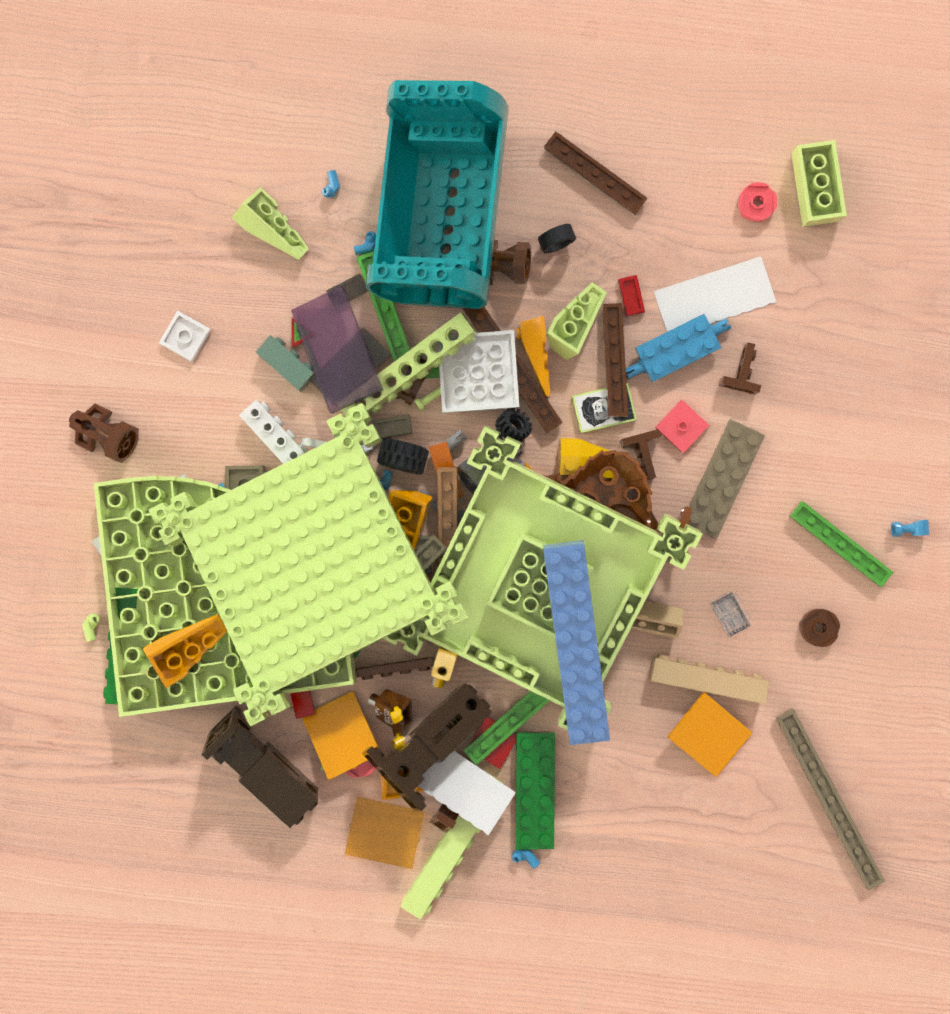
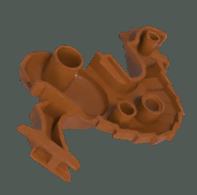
(625, 492)

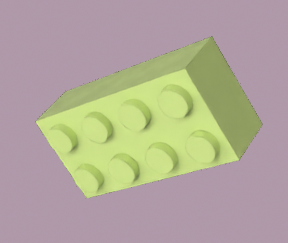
(818, 183)

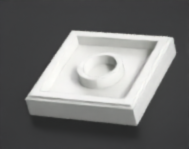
(185, 336)

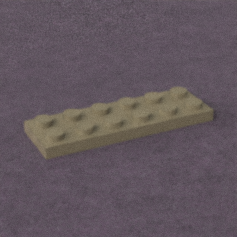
(724, 477)

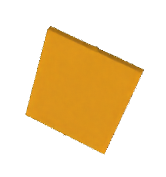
(340, 734)
(709, 734)

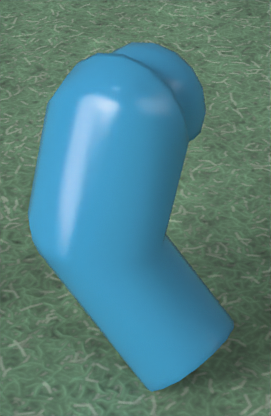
(368, 245)
(386, 479)
(525, 855)

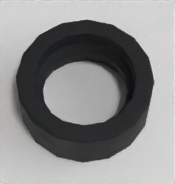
(556, 238)

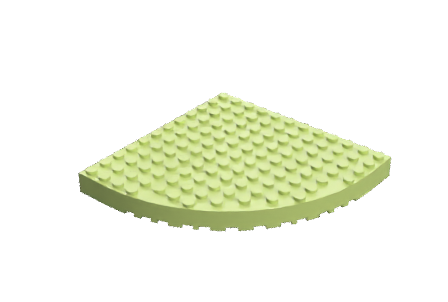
(168, 600)

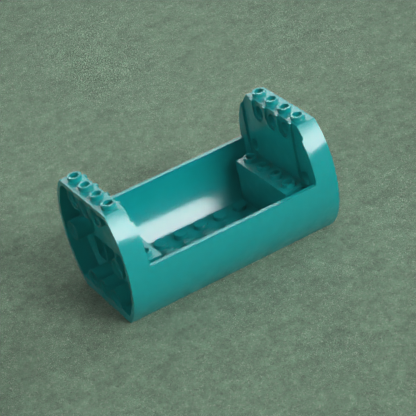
(429, 136)

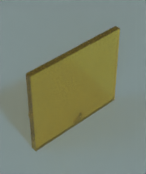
(384, 832)

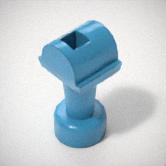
(917, 528)

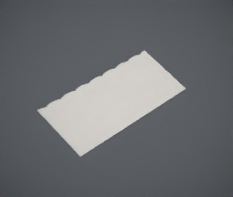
(716, 294)
(467, 791)

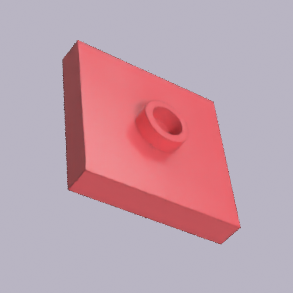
(682, 426)

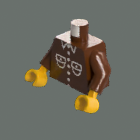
(395, 712)

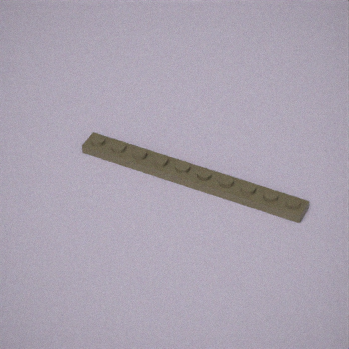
(830, 799)

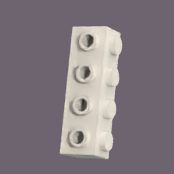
(271, 432)

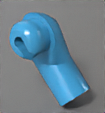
(333, 187)

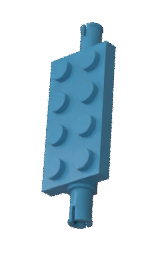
(677, 348)

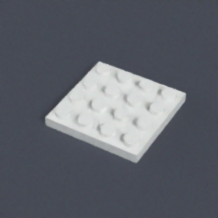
(480, 374)

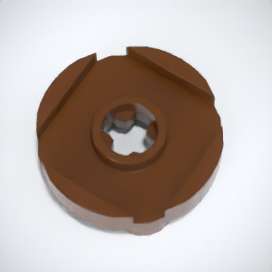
(830, 629)

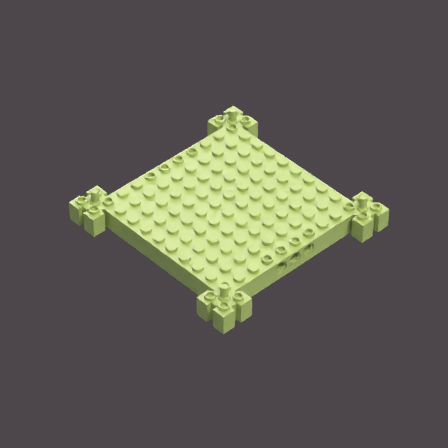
(307, 564)
(503, 579)

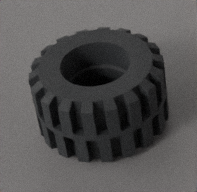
(402, 456)

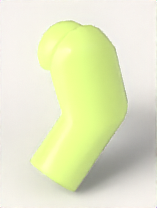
(89, 626)

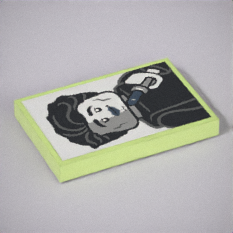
(593, 410)

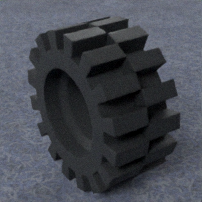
(514, 417)

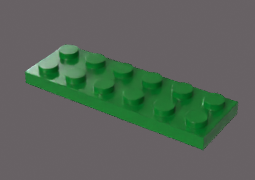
(534, 790)

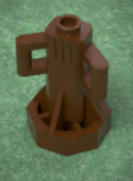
(512, 262)
(116, 439)

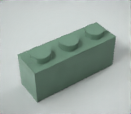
(286, 362)

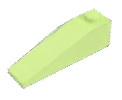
(262, 219)
(573, 323)

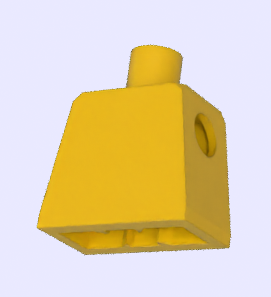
(443, 659)

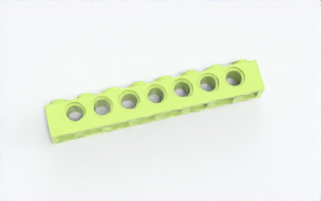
(412, 358)

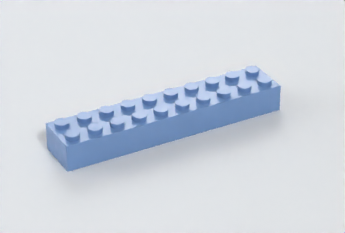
(576, 642)

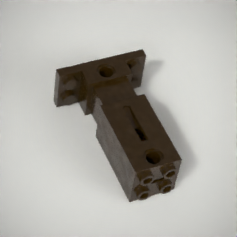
(430, 743)
(261, 769)

